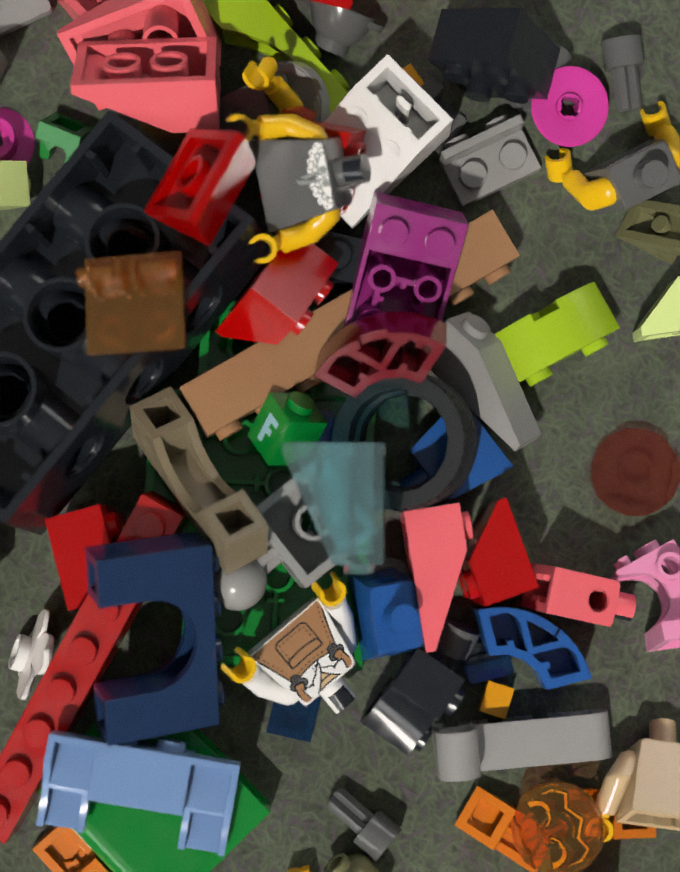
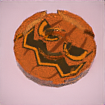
(558, 828)

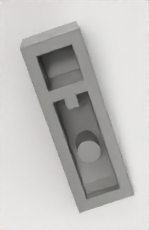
(485, 379)

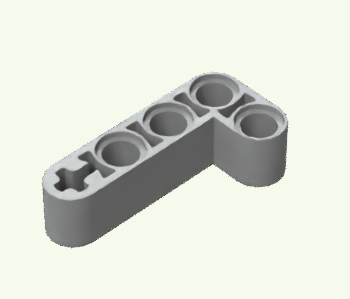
(520, 743)

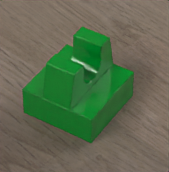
(61, 132)

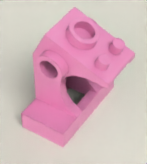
(648, 565)

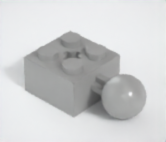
(288, 545)

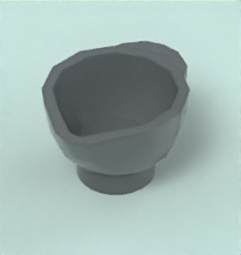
(339, 27)

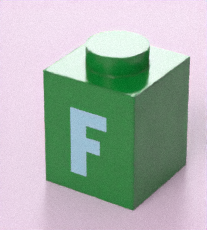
(282, 420)

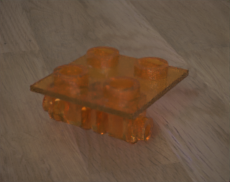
(133, 303)

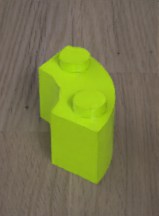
(557, 332)

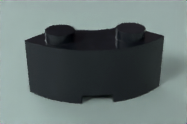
(414, 701)

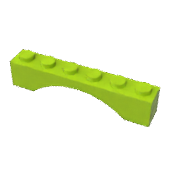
(269, 32)

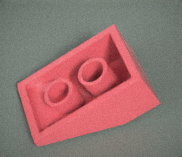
(139, 21)
(153, 80)
(435, 556)

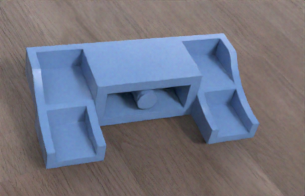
(139, 776)

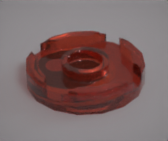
(618, 478)

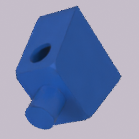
(431, 452)
(386, 613)

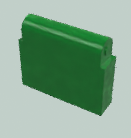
(148, 840)

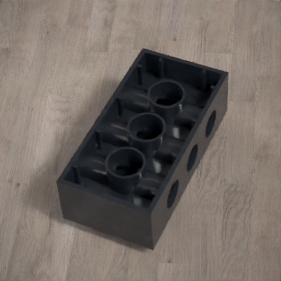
(75, 400)

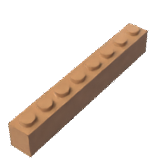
(244, 381)

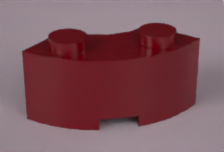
(380, 349)

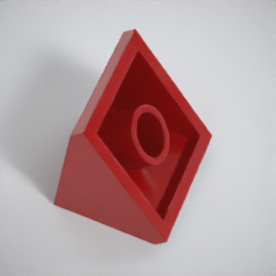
(202, 183)

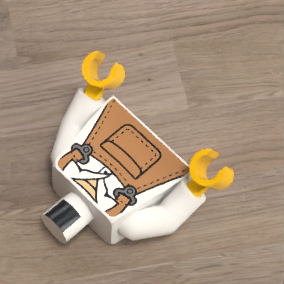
(304, 653)

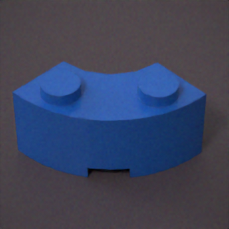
(533, 640)

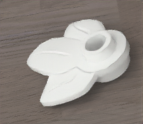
(32, 654)

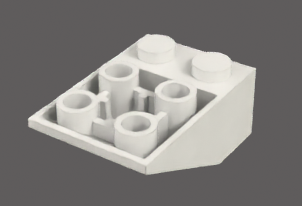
(400, 126)

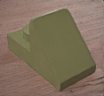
(653, 229)

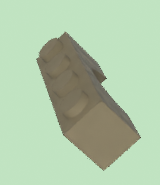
(214, 509)

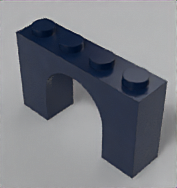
(186, 687)

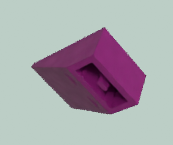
(406, 258)

